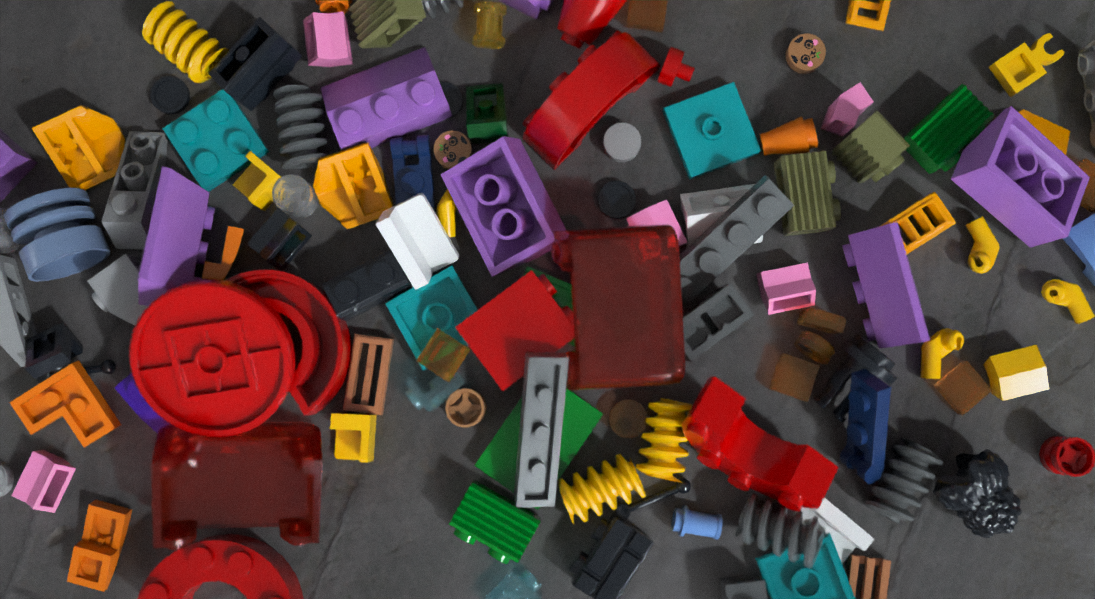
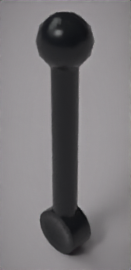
(107, 367)
(623, 510)

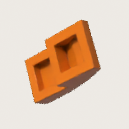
(232, 244)
(101, 545)

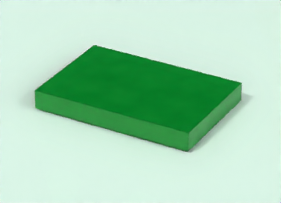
(501, 453)

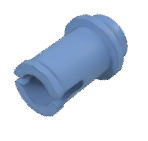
(696, 523)

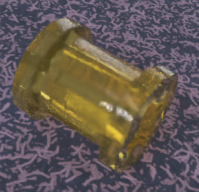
(489, 25)

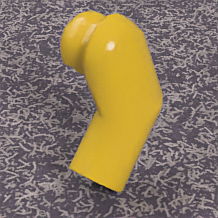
(447, 213)
(984, 248)
(936, 348)

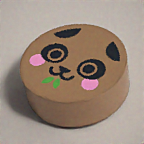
(805, 53)
(452, 148)

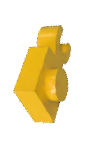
(1024, 65)

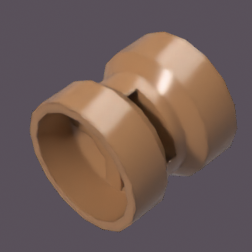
(460, 409)

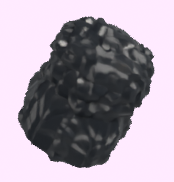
(980, 494)

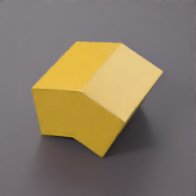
(1017, 373)

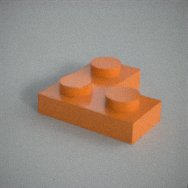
(68, 395)

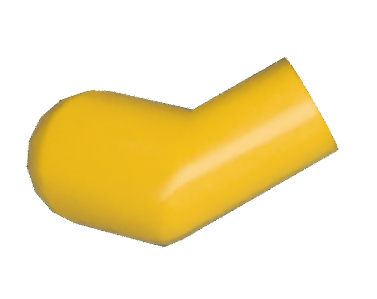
(1070, 296)

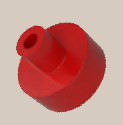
(674, 68)

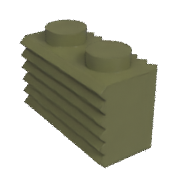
(384, 21)
(871, 149)
(807, 184)

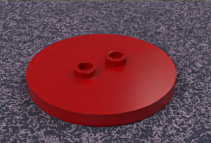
(212, 358)

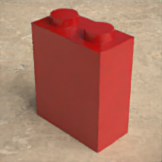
(516, 323)

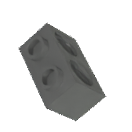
(713, 320)

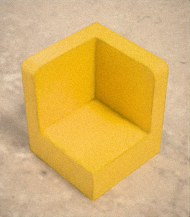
(257, 182)
(354, 436)

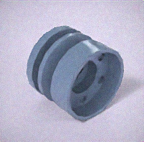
(56, 234)

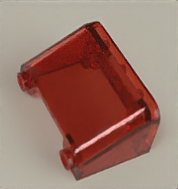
(623, 305)
(237, 482)

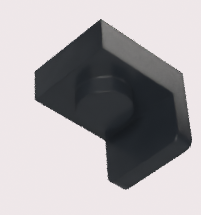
(51, 350)

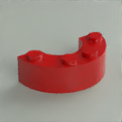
(586, 95)
(324, 335)
(751, 456)
(228, 558)

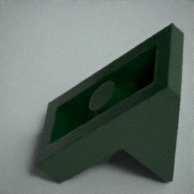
(486, 113)

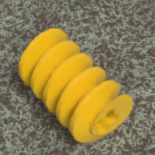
(182, 41)
(665, 440)
(600, 488)

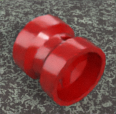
(1076, 454)

